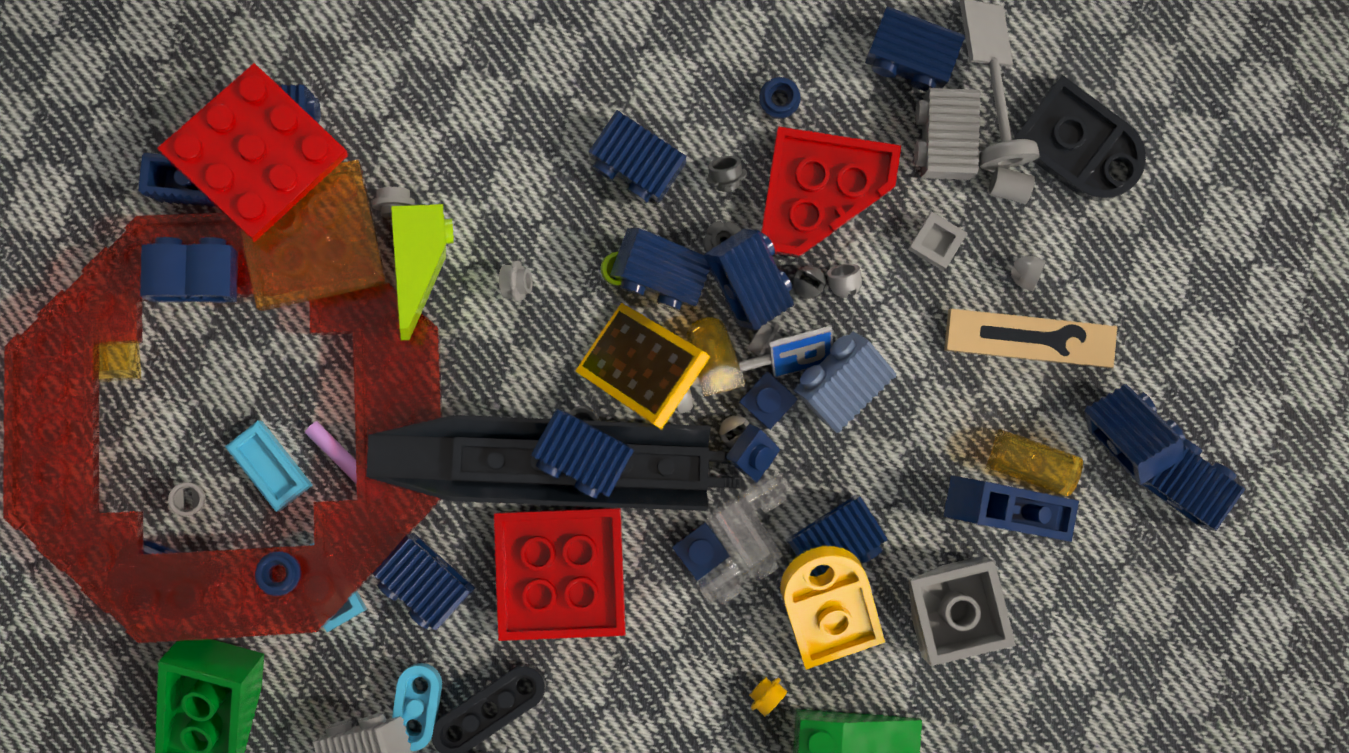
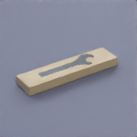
(1030, 338)

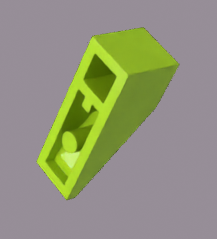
(419, 252)

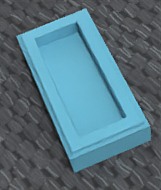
(268, 466)

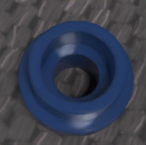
(785, 87)
(264, 573)

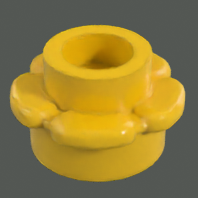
(767, 695)

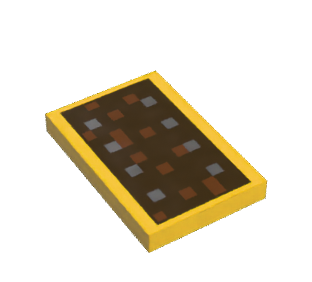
(642, 365)

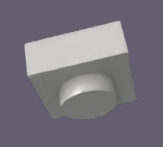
(937, 241)

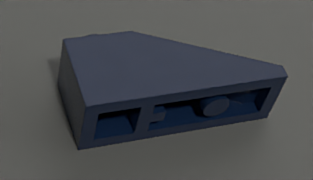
(1011, 508)

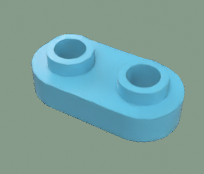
(418, 704)

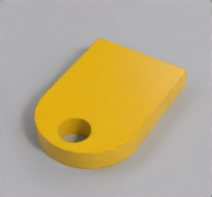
(831, 611)

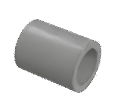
(1011, 185)

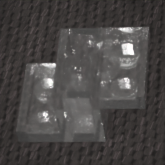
(744, 538)

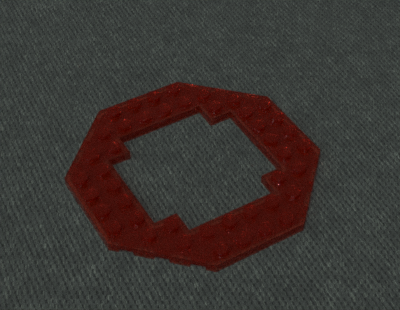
(200, 594)

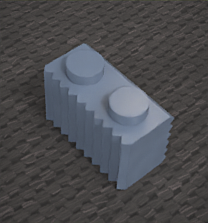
(844, 381)

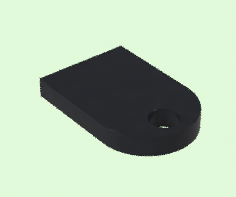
(1080, 140)

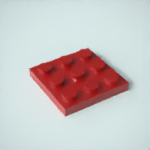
(253, 152)
(559, 574)

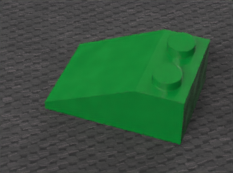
(206, 697)
(855, 733)

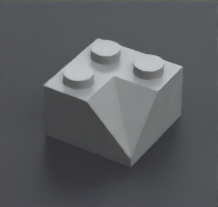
(959, 611)

